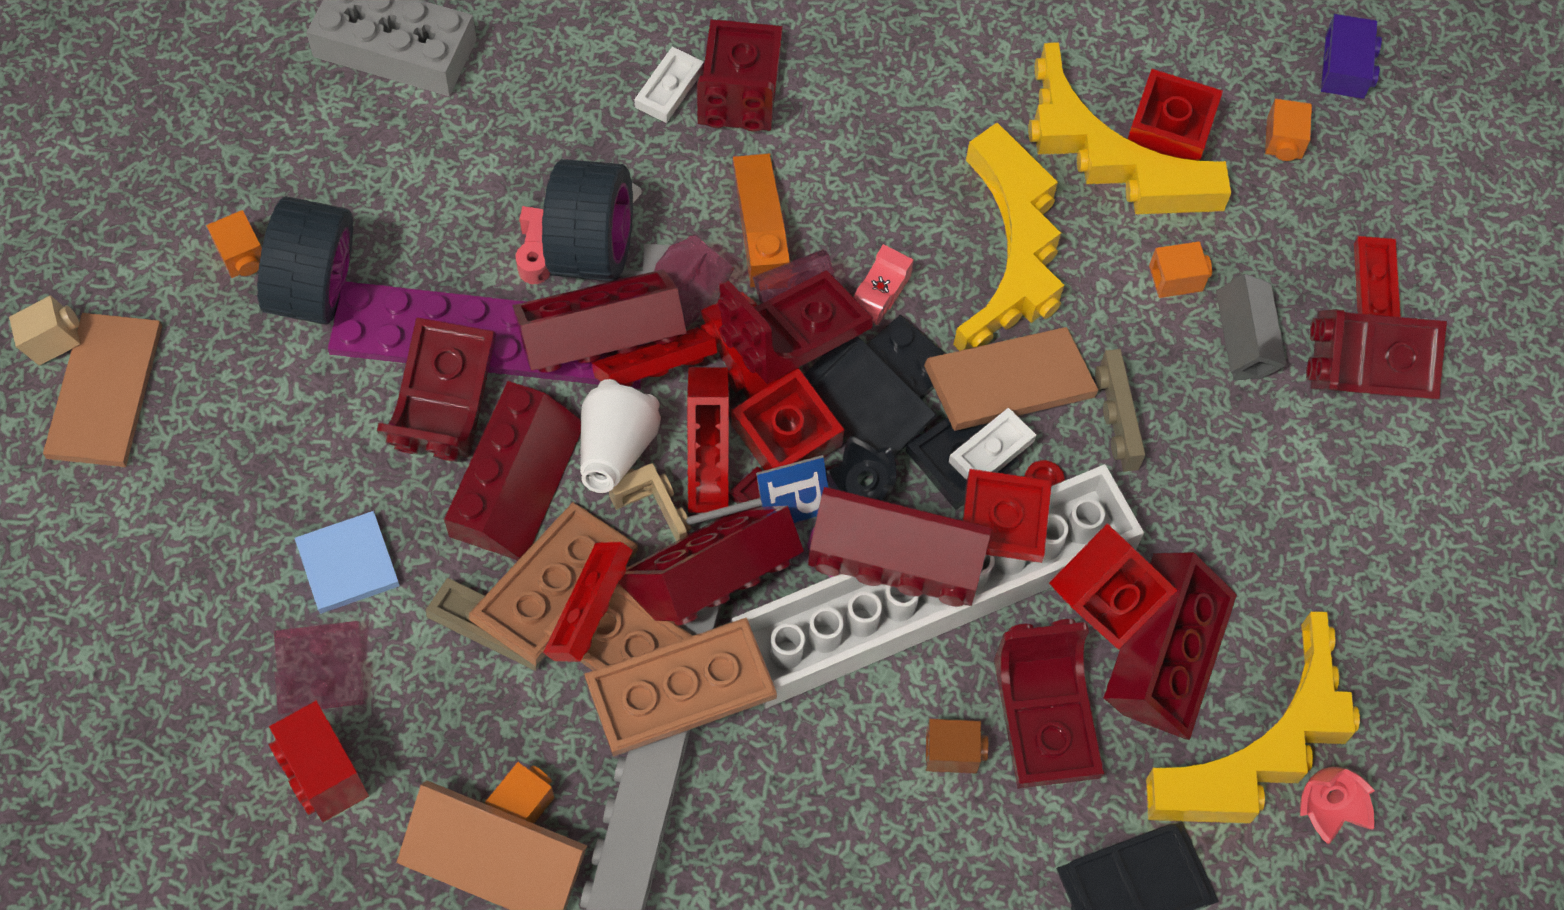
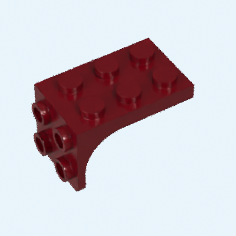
(739, 75)
(791, 325)
(1376, 354)
(441, 390)
(1047, 704)

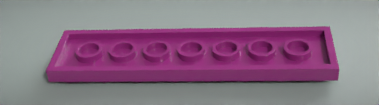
(380, 322)

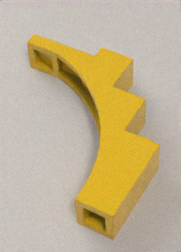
(1152, 179)
(1023, 196)
(1228, 786)

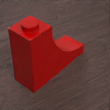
(707, 438)

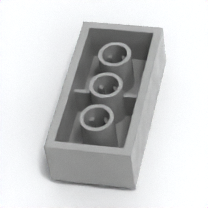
(395, 40)

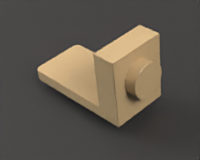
(643, 483)

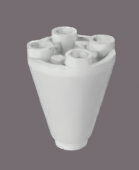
(614, 432)

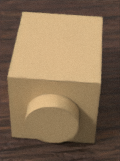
(45, 330)

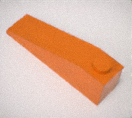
(760, 214)

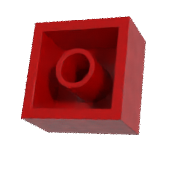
(1175, 116)
(787, 423)
(1112, 586)
(316, 763)

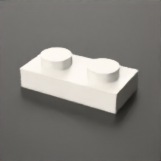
(669, 84)
(993, 445)

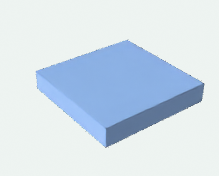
(346, 562)

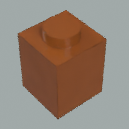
(955, 746)

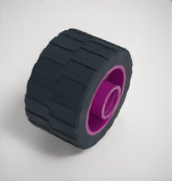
(587, 219)
(305, 260)

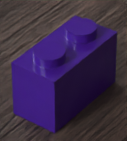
(1350, 56)

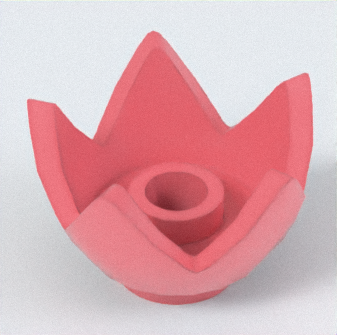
(1347, 803)

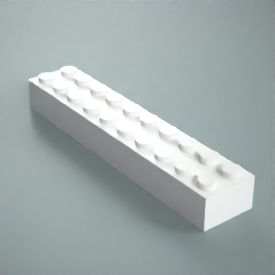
(850, 625)

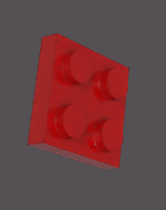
(1013, 509)

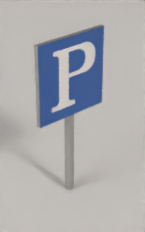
(790, 485)

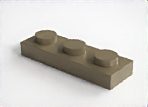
(1120, 411)
(452, 609)

